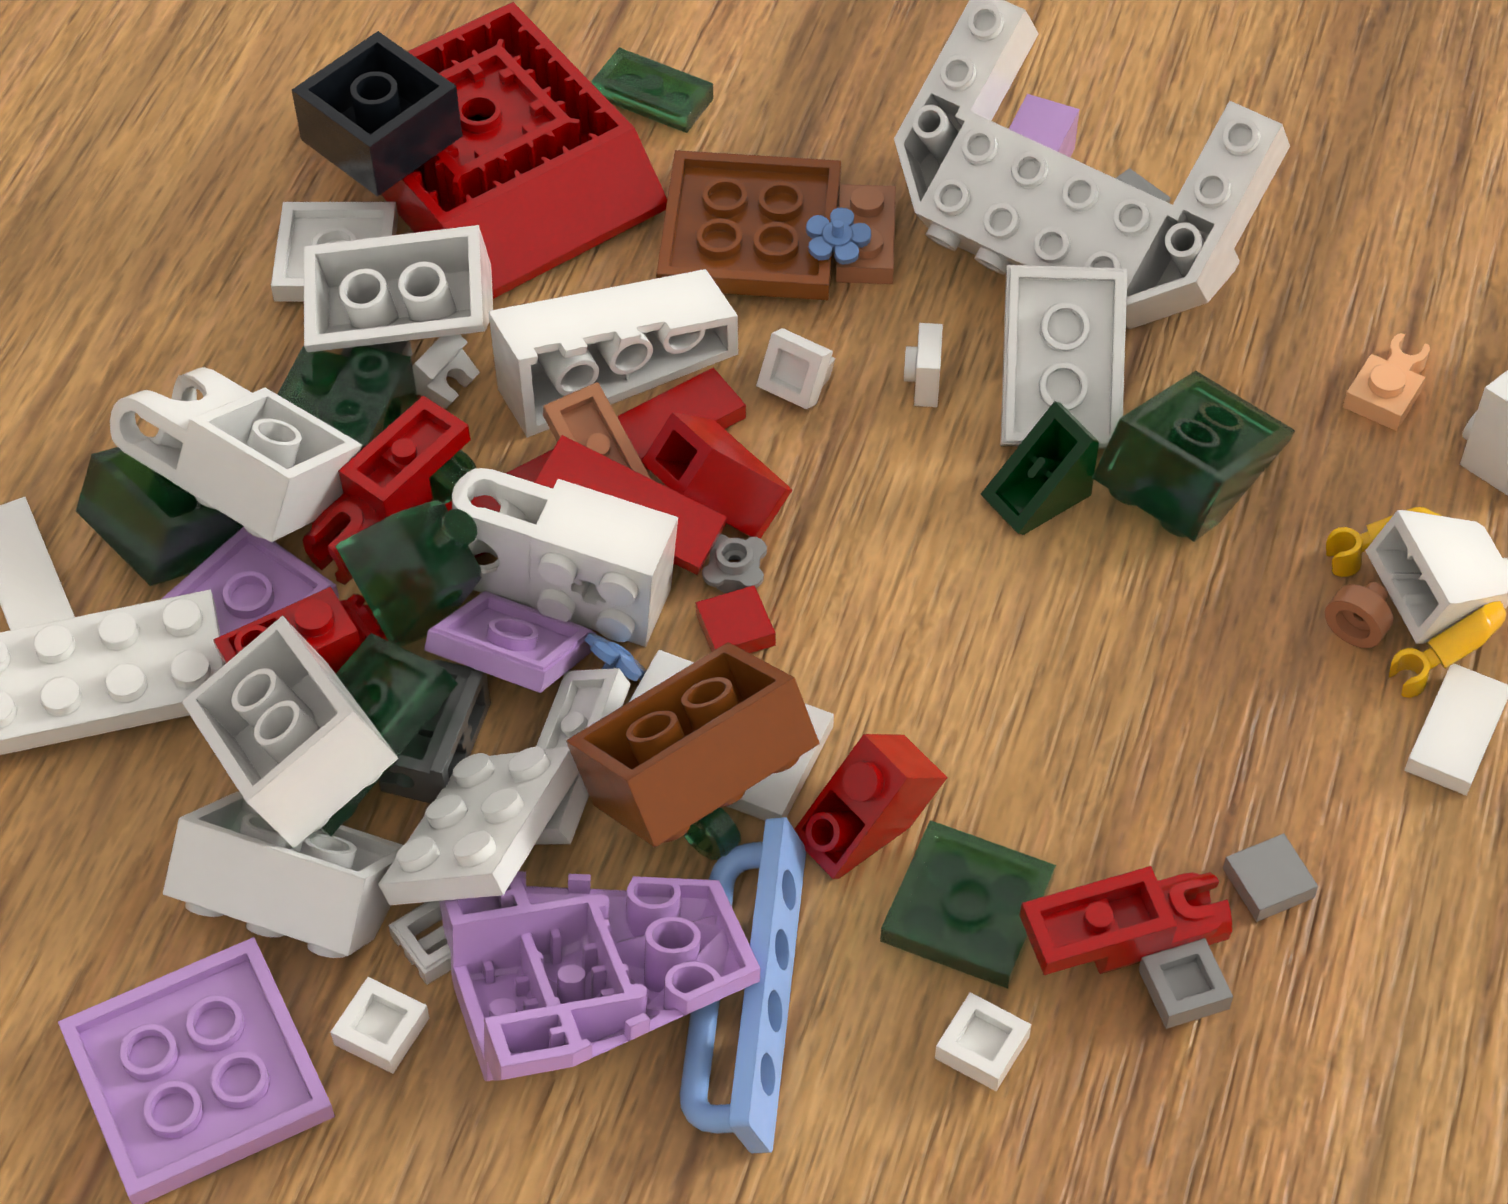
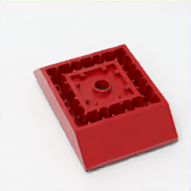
(546, 168)

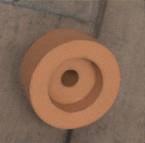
(1360, 614)

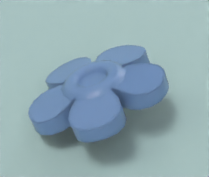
(837, 236)
(615, 657)

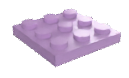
(195, 1071)

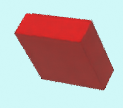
(736, 619)

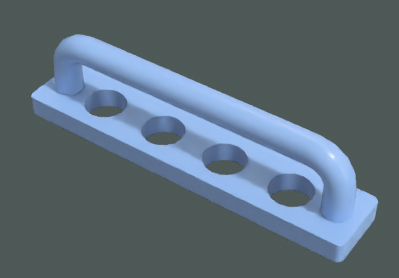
(765, 1003)

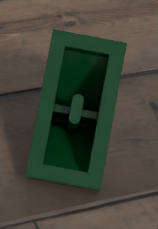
(1045, 472)

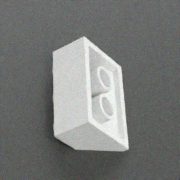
(396, 288)
(317, 893)

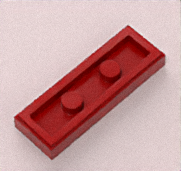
(697, 524)

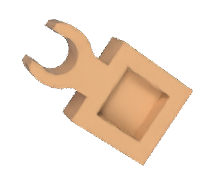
(1388, 387)

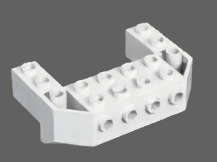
(1037, 207)

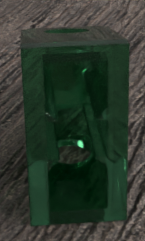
(414, 568)

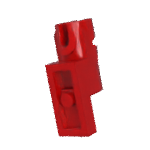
(386, 478)
(1124, 920)

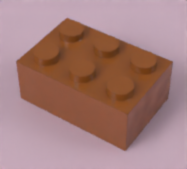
(693, 743)

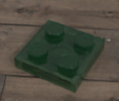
(965, 903)

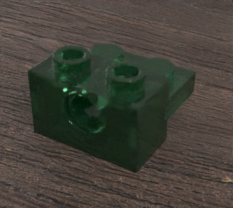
(352, 392)

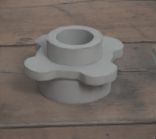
(735, 575)

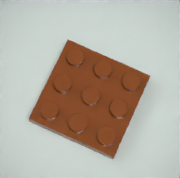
(749, 222)

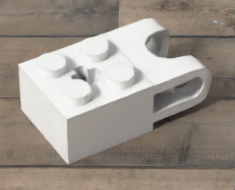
(238, 450)
(572, 552)

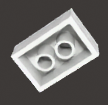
(288, 732)

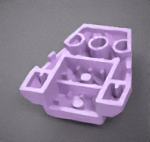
(585, 969)

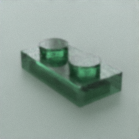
(654, 90)

